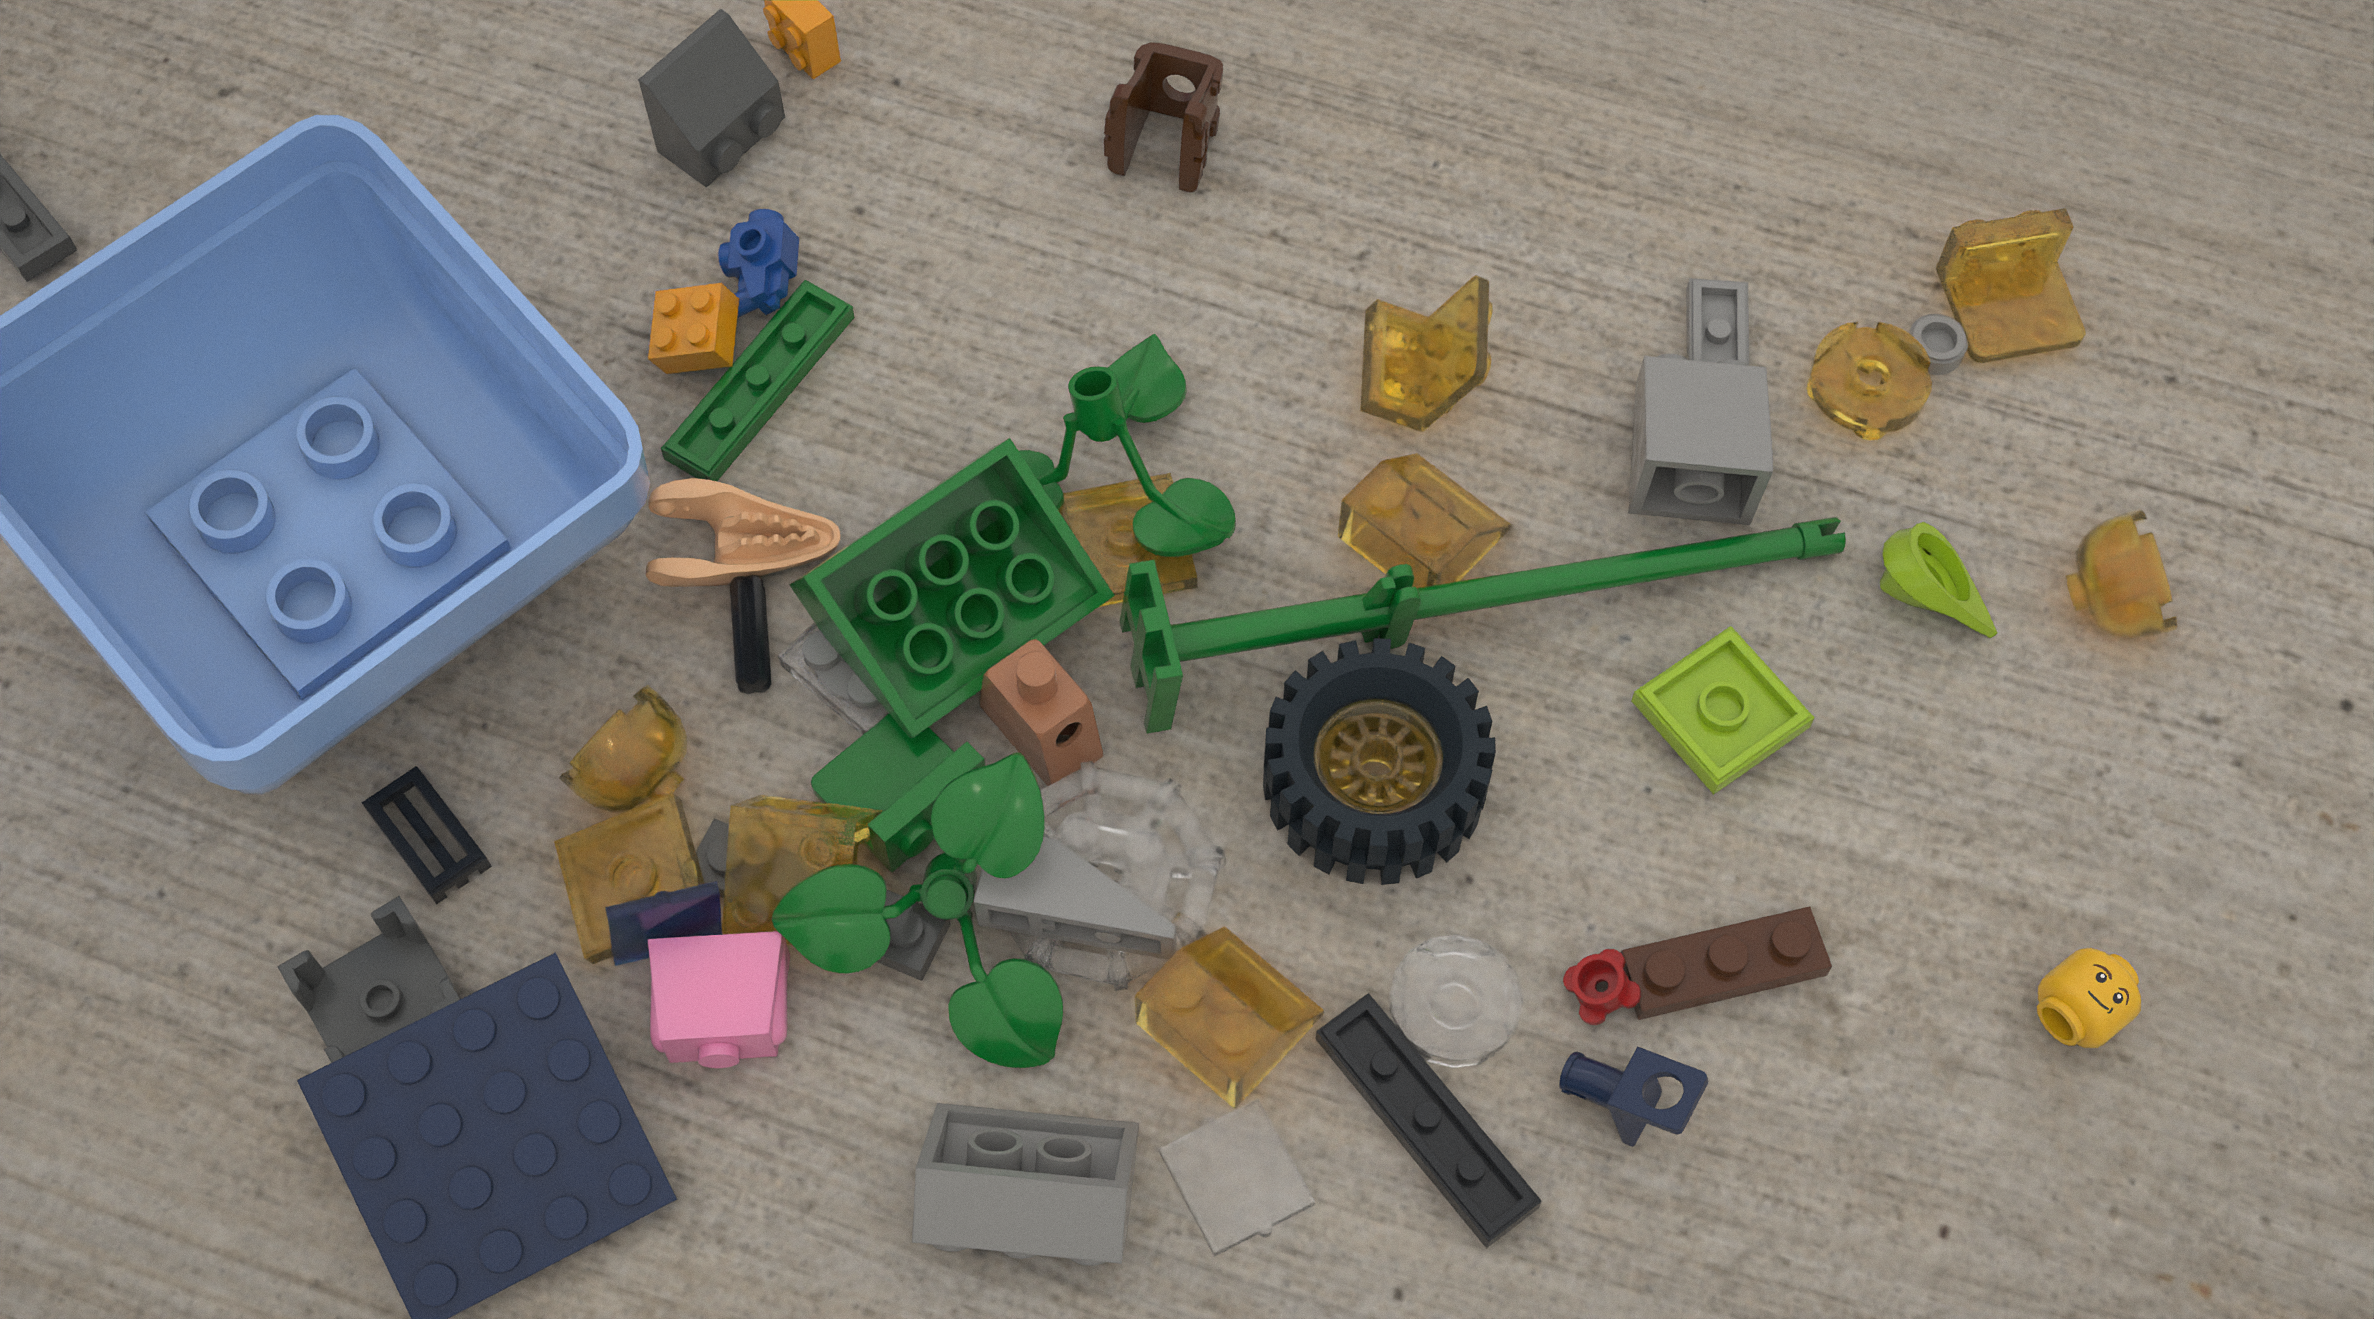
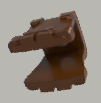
(1150, 91)

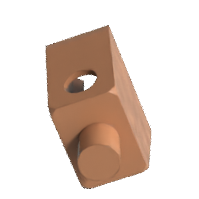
(1033, 704)

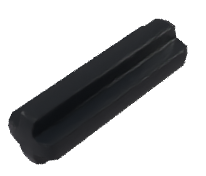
(750, 634)

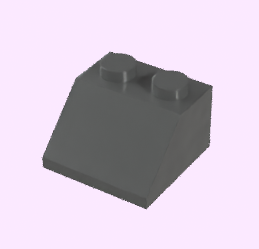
(711, 100)

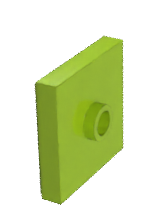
(1722, 709)

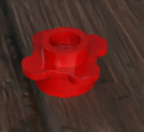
(1598, 968)

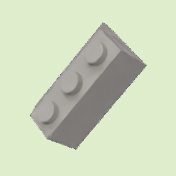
(1025, 1184)

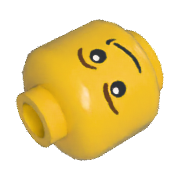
(2089, 998)

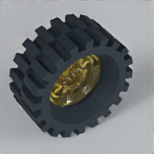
(1383, 696)

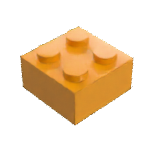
(804, 33)
(693, 328)

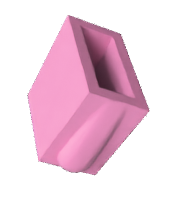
(719, 997)

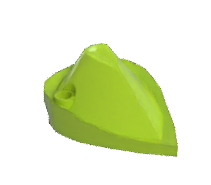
(1931, 576)

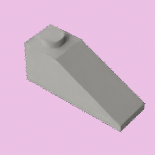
(1072, 902)

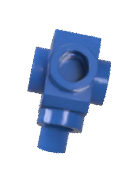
(762, 259)

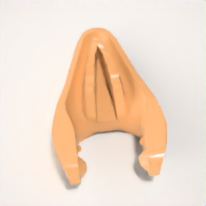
(748, 530)

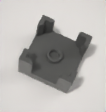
(373, 986)

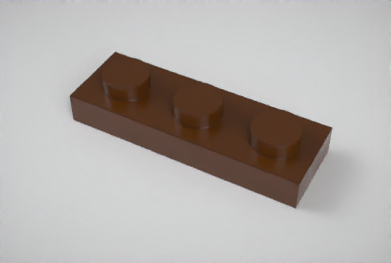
(1726, 962)

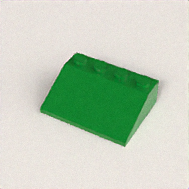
(952, 587)

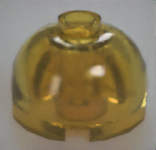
(2121, 579)
(631, 756)

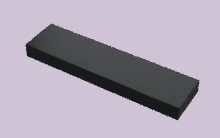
(1428, 1120)

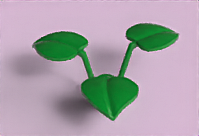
(1143, 388)
(980, 819)

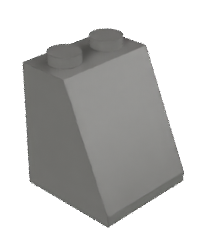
(1700, 440)

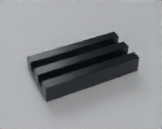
(454, 872)

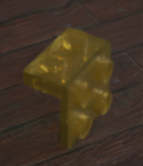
(2010, 286)
(1425, 364)

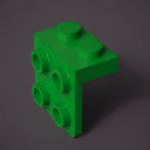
(895, 776)

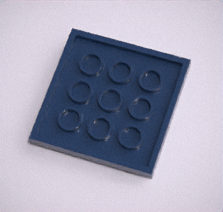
(487, 1141)

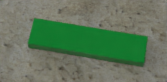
(758, 382)

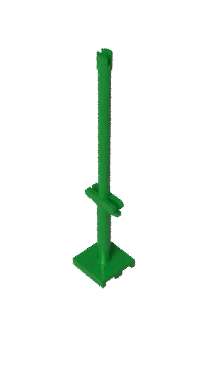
(1394, 604)

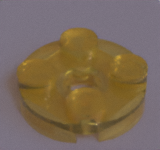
(1866, 407)

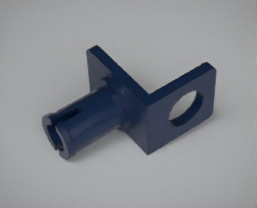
(1636, 1091)

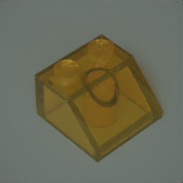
(1418, 518)
(1224, 1013)

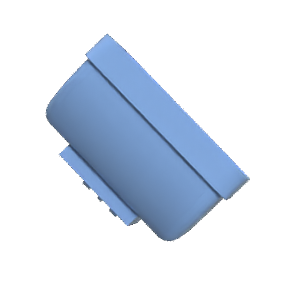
(298, 451)

